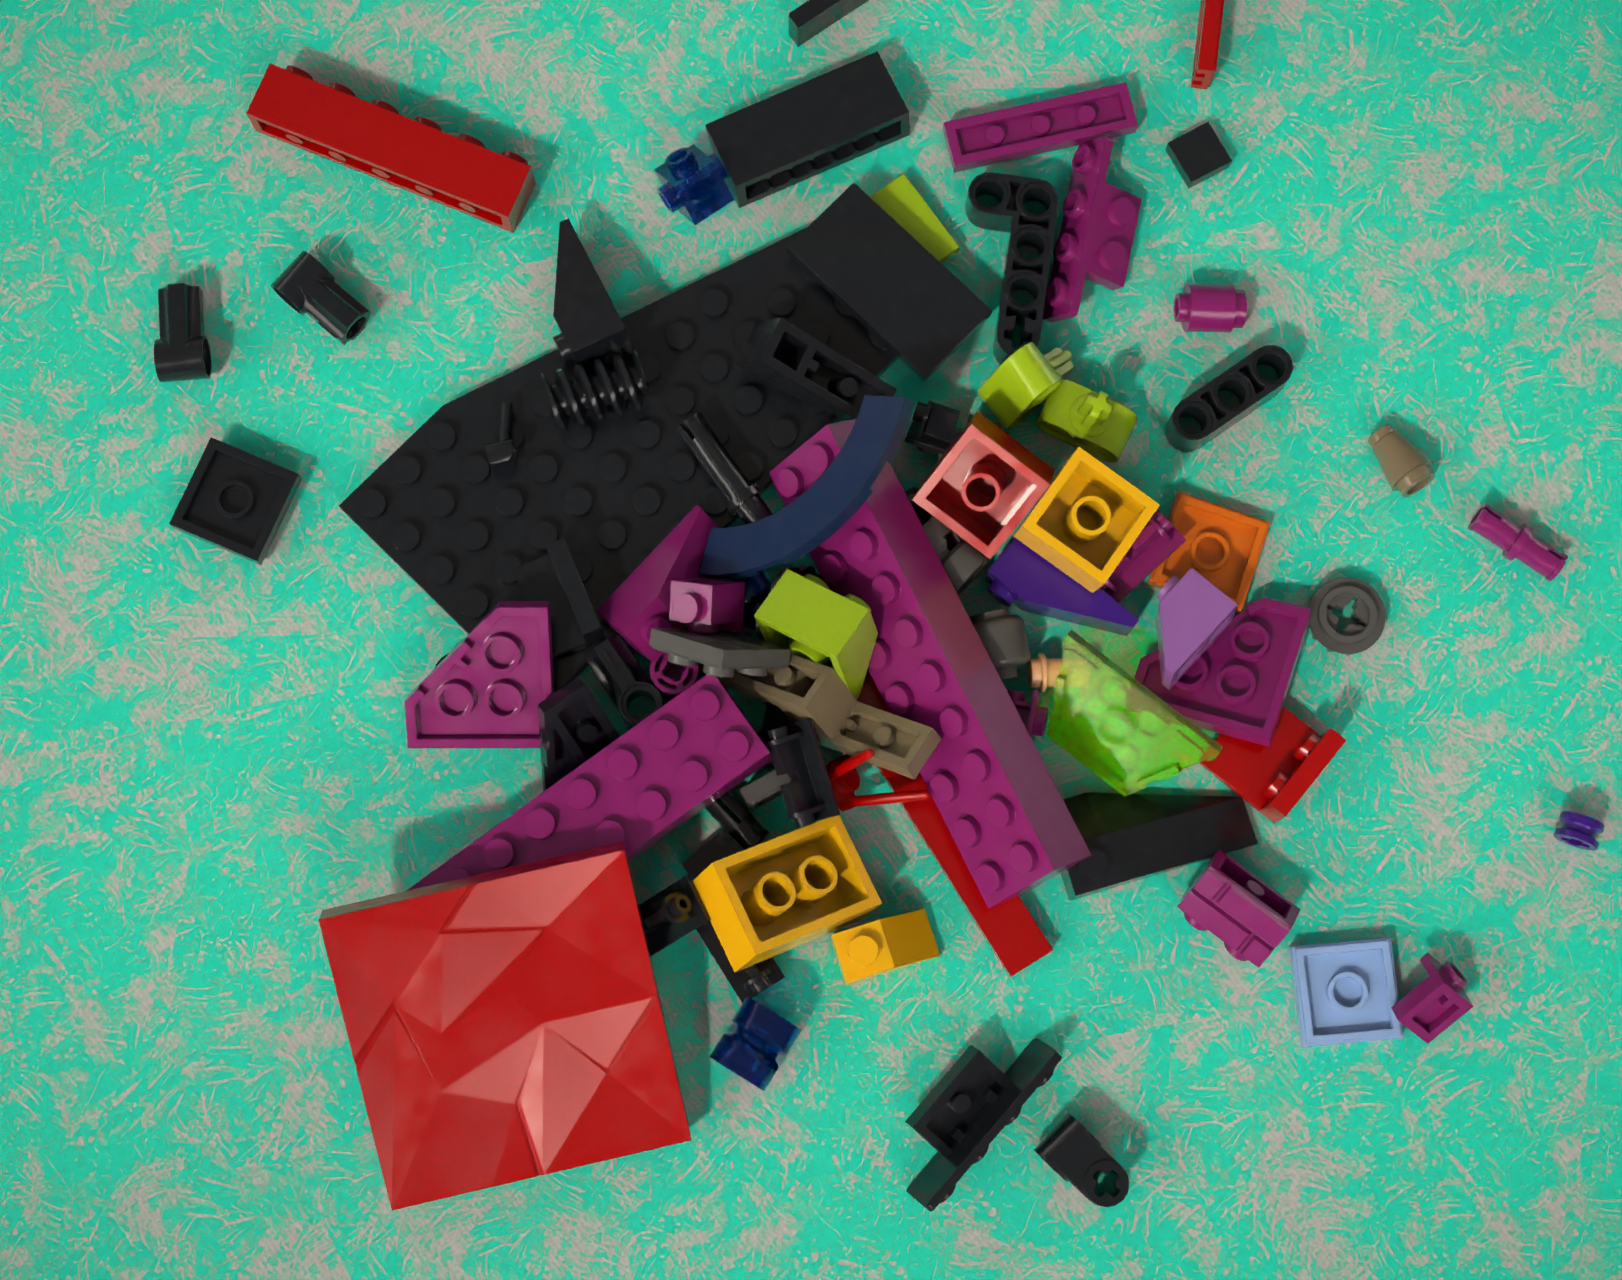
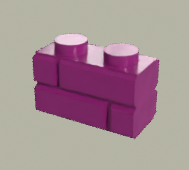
(1238, 909)

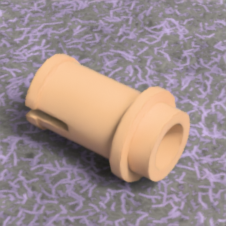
(1043, 672)

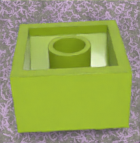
(820, 626)

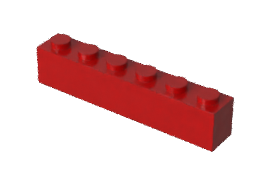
(391, 146)

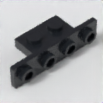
(970, 1111)

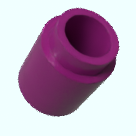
(1210, 308)

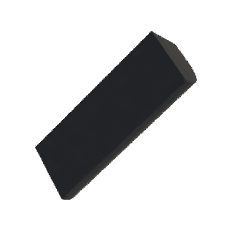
(809, 129)

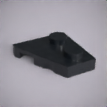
(571, 731)

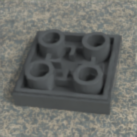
(719, 651)

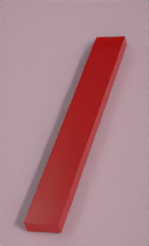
(1006, 926)

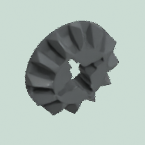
(1367, 610)

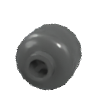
(1004, 640)

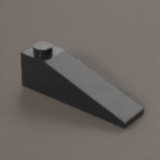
(1150, 835)

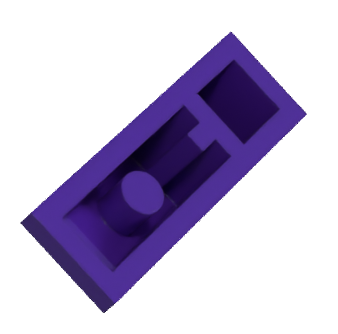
(1042, 589)

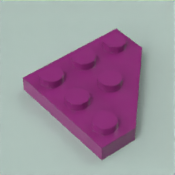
(1241, 676)
(488, 684)

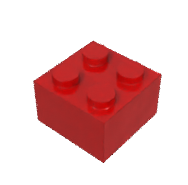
(983, 485)

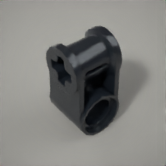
(1076, 1158)

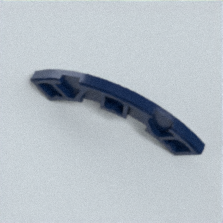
(823, 507)

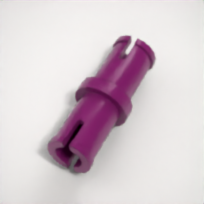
(1517, 542)

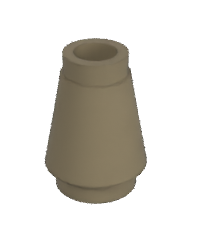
(1401, 461)

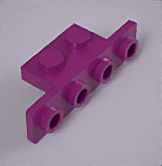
(1094, 232)

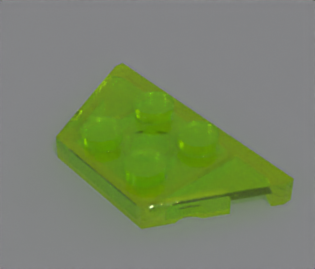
(1119, 723)

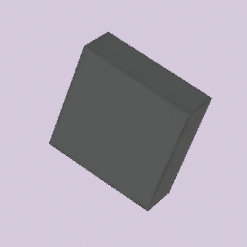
(763, 789)

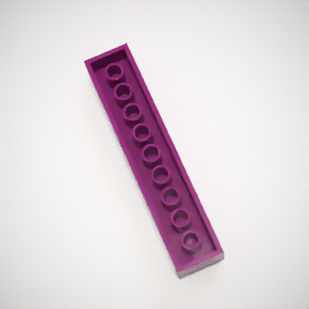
(940, 675)

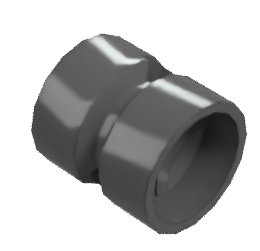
(957, 556)

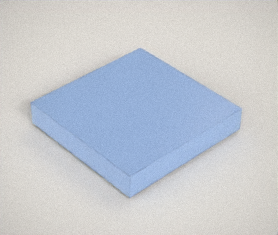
(1345, 992)

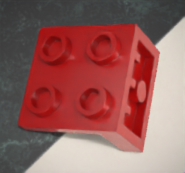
(1276, 775)

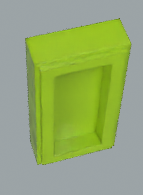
(913, 214)

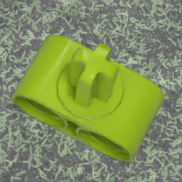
(1024, 383)
(1087, 420)

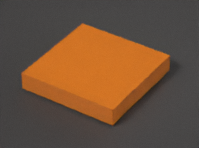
(1218, 545)

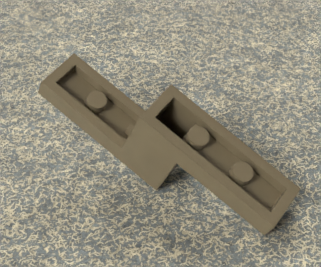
(839, 720)

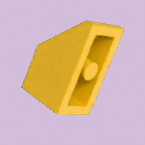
(884, 946)

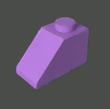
(1188, 622)

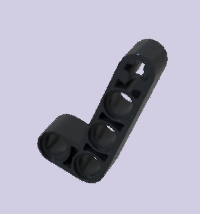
(1023, 229)

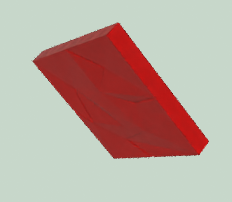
(505, 1025)

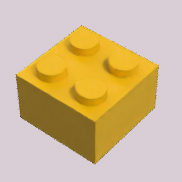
(1086, 520)

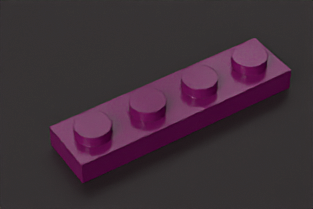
(1039, 127)

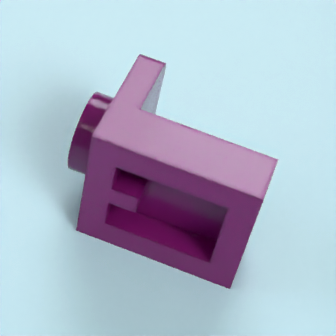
(1435, 1001)

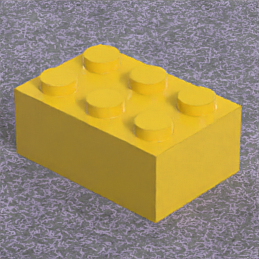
(786, 892)

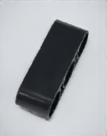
(1244, 383)

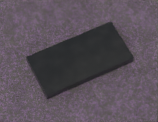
(889, 281)

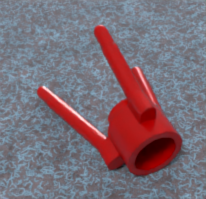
(846, 780)

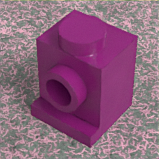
(708, 604)

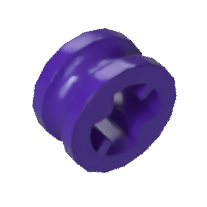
(1579, 830)

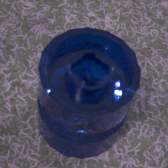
(755, 1043)

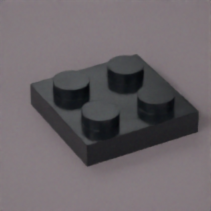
(235, 501)

